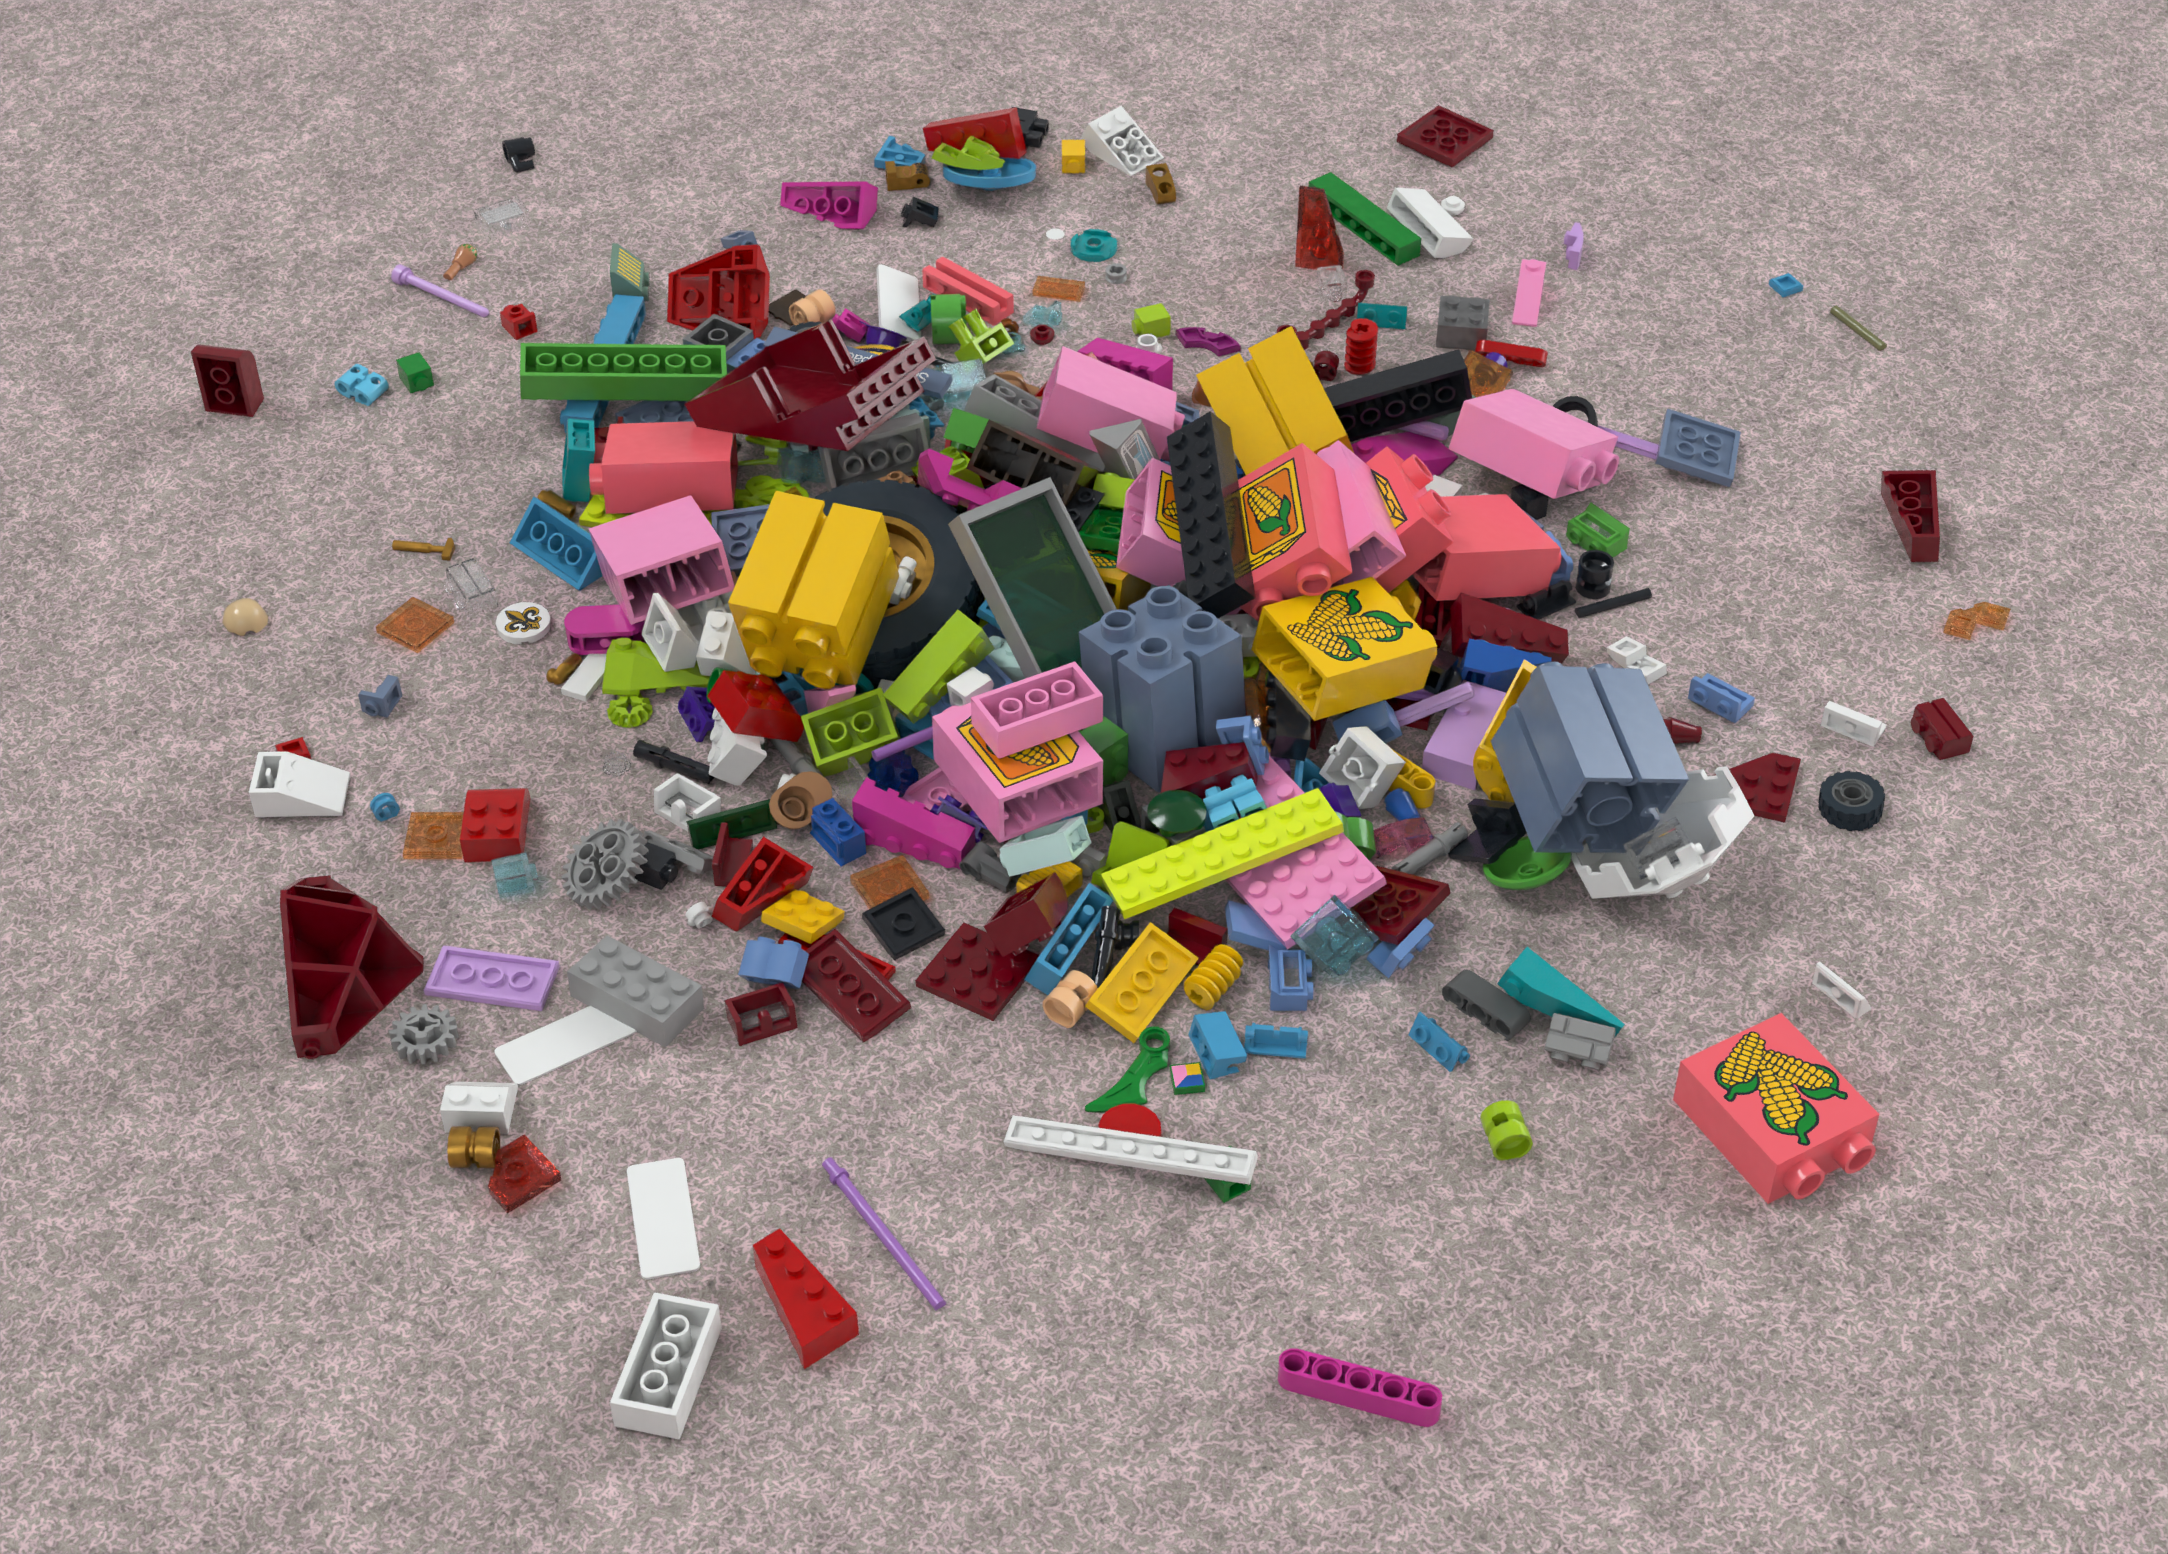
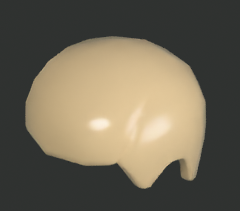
(244, 616)

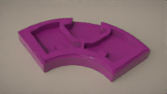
(1198, 337)

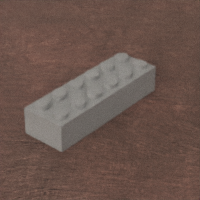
(1018, 409)

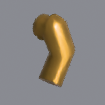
(564, 670)

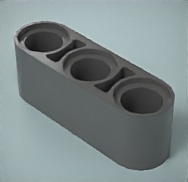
(1486, 1003)

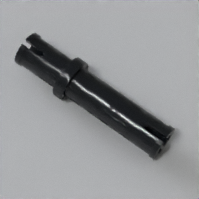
(646, 751)
(1106, 940)

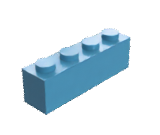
(1068, 939)

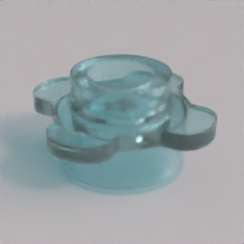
(1018, 346)

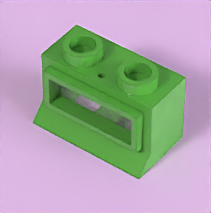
(1598, 531)

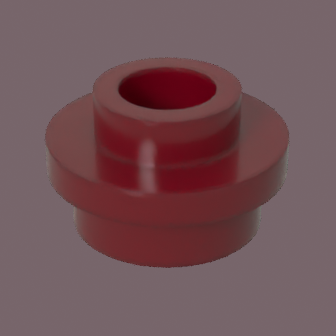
(1042, 334)

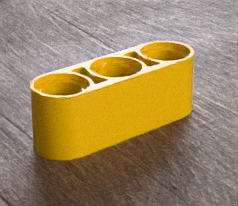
(1416, 782)

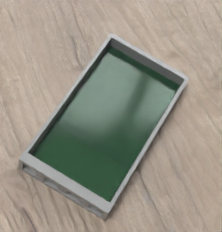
(1033, 574)

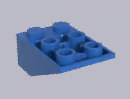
(1495, 664)

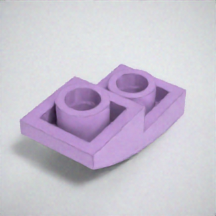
(1574, 243)

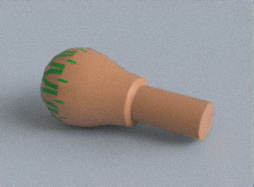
(464, 256)

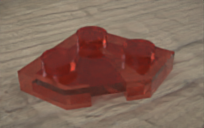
(520, 1174)

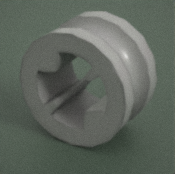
(1116, 273)

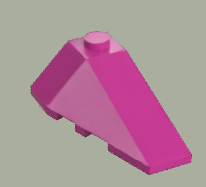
(843, 203)

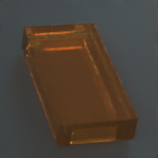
(1059, 288)

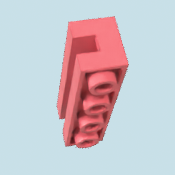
(989, 299)

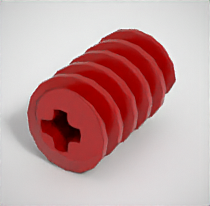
(1361, 346)

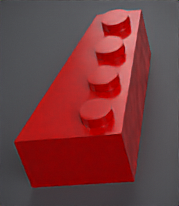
(996, 128)
(804, 1299)

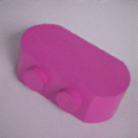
(594, 627)

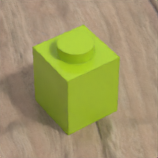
(1152, 320)

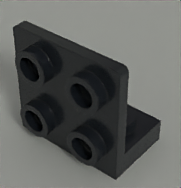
(1497, 830)

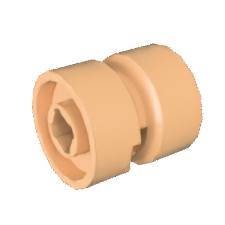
(814, 307)
(1068, 1000)

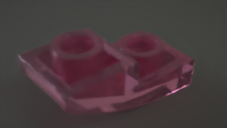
(1407, 832)

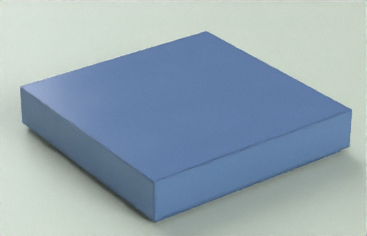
(1248, 928)

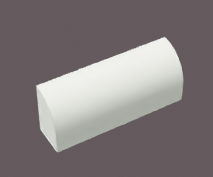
(1430, 221)

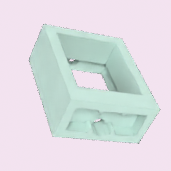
(1045, 846)

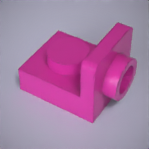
(850, 325)

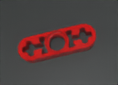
(1516, 353)

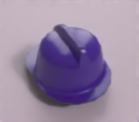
(883, 336)

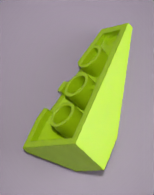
(633, 667)

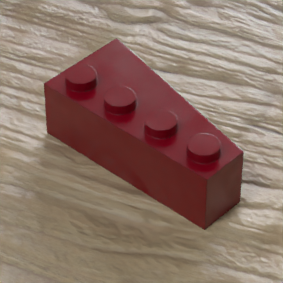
(1914, 511)
(1504, 627)

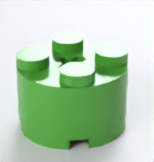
(944, 312)

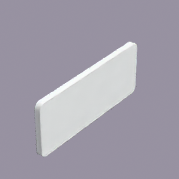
(896, 295)
(560, 1044)
(663, 1218)

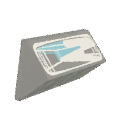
(1124, 448)

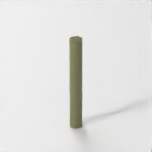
(1858, 328)

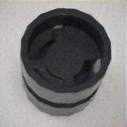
(1594, 574)

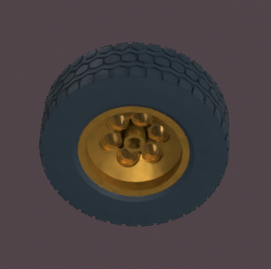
(943, 578)

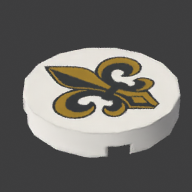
(523, 622)

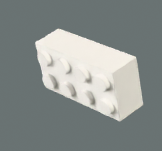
(666, 1365)

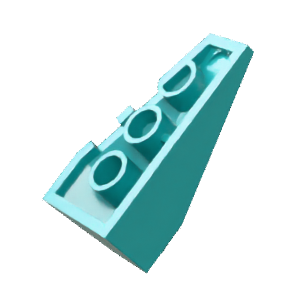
(1550, 992)

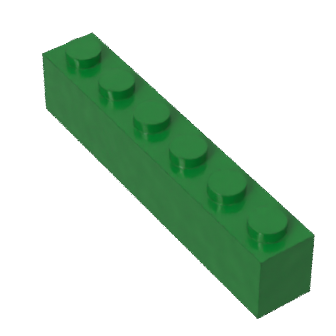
(1368, 220)

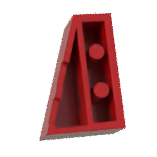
(759, 883)

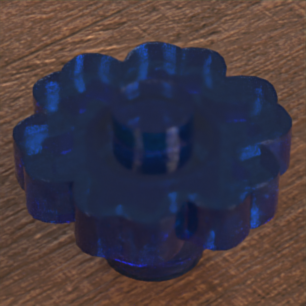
(893, 772)

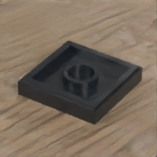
(903, 923)

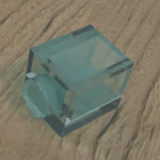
(514, 875)

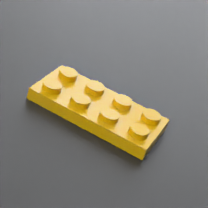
(1141, 982)

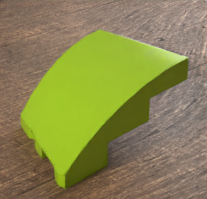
(974, 155)

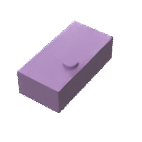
(1458, 735)

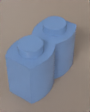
(773, 963)

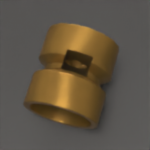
(473, 1146)

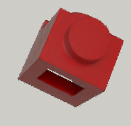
(516, 315)

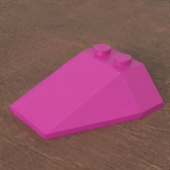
(1429, 450)
(934, 476)

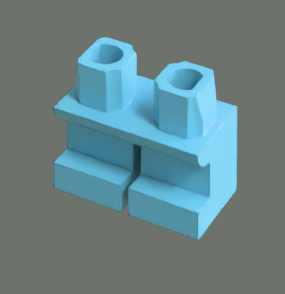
(1239, 798)

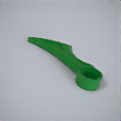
(1131, 1086)

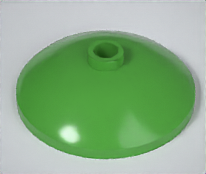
(1524, 869)

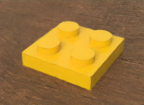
(802, 916)

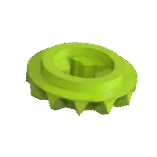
(639, 714)

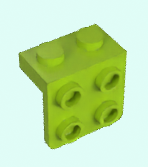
(1128, 845)

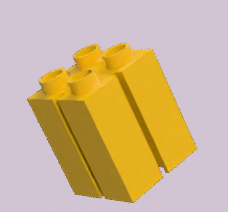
(1272, 401)
(814, 590)

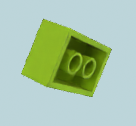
(850, 730)

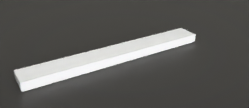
(1131, 1149)

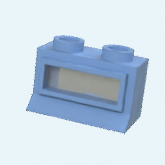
(1289, 980)

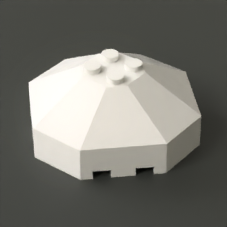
(1712, 817)

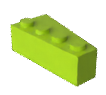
(947, 655)

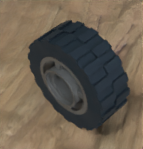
(1851, 800)

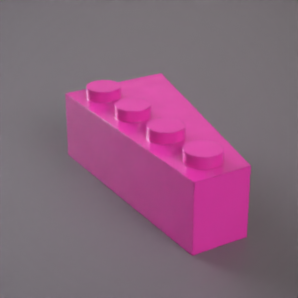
(1139, 362)
(910, 827)

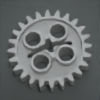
(604, 864)

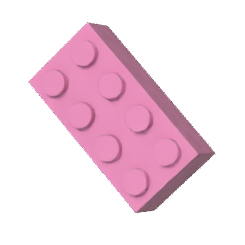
(1036, 709)

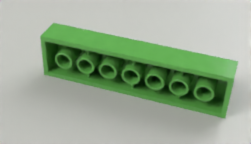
(618, 371)

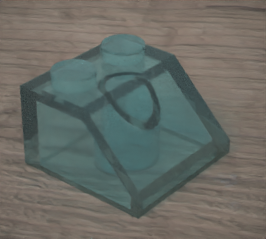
(964, 376)
(1335, 937)

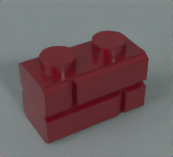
(1941, 729)

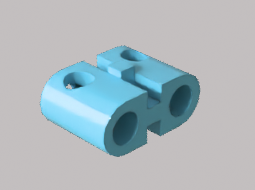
(361, 385)

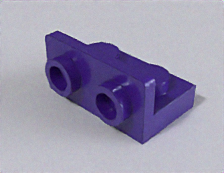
(696, 712)

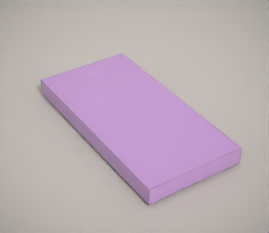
(492, 978)

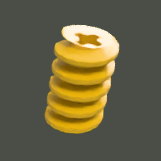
(1213, 976)

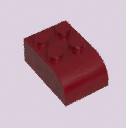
(227, 380)
(1028, 916)

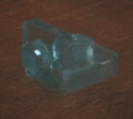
(1041, 315)

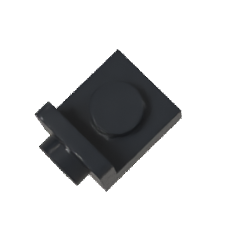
(921, 211)

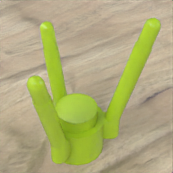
(771, 450)

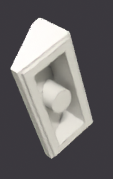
(1840, 991)

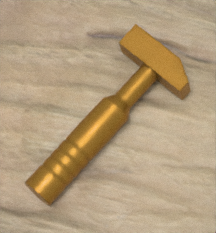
(447, 550)

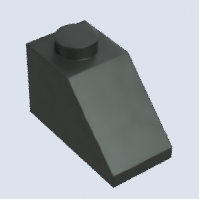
(1119, 805)

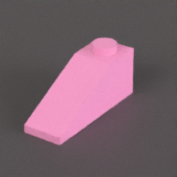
(1529, 292)
(820, 698)

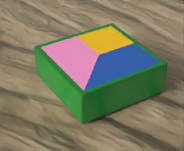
(1187, 1078)

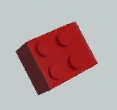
(755, 706)
(494, 823)

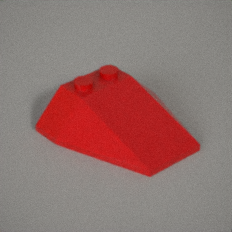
(724, 284)

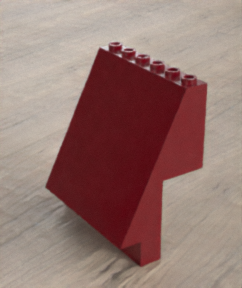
(813, 390)

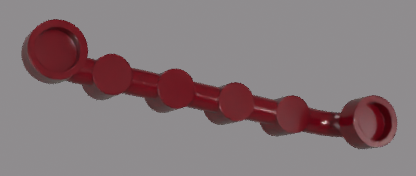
(1363, 280)

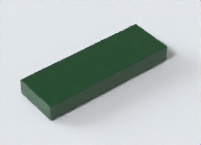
(741, 823)

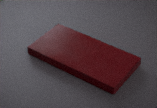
(852, 987)

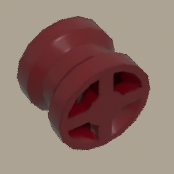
(1331, 363)

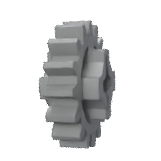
(423, 1034)

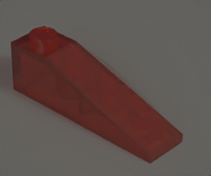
(1316, 231)

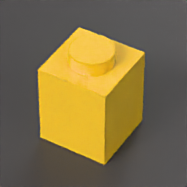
(1073, 156)

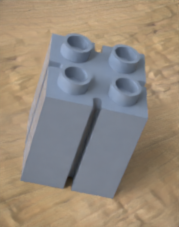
(1164, 676)
(1588, 758)

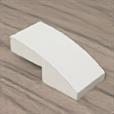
(1633, 655)

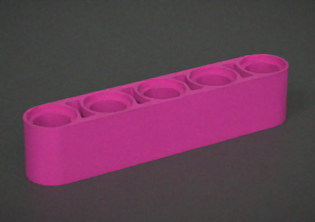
(1347, 1377)

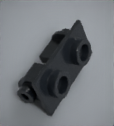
(1083, 505)
(1547, 602)

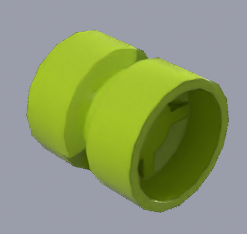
(1506, 1130)

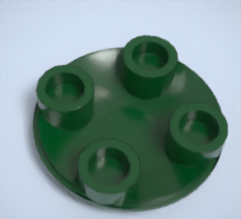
(1176, 812)

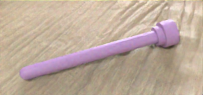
(403, 275)

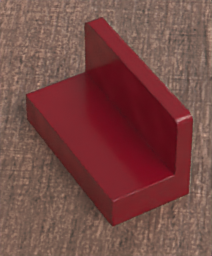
(729, 856)
(1195, 933)

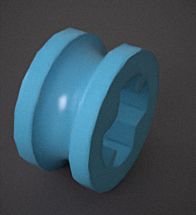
(379, 802)

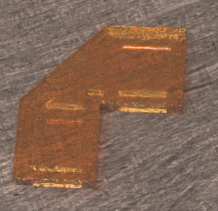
(1962, 622)

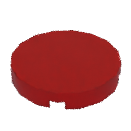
(1131, 1119)

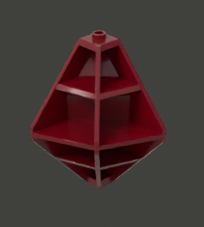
(338, 963)

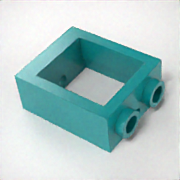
(577, 456)

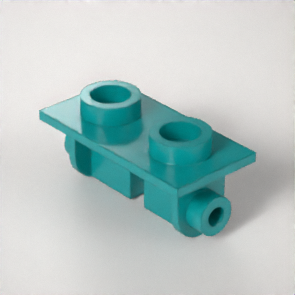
(919, 315)
(1384, 315)

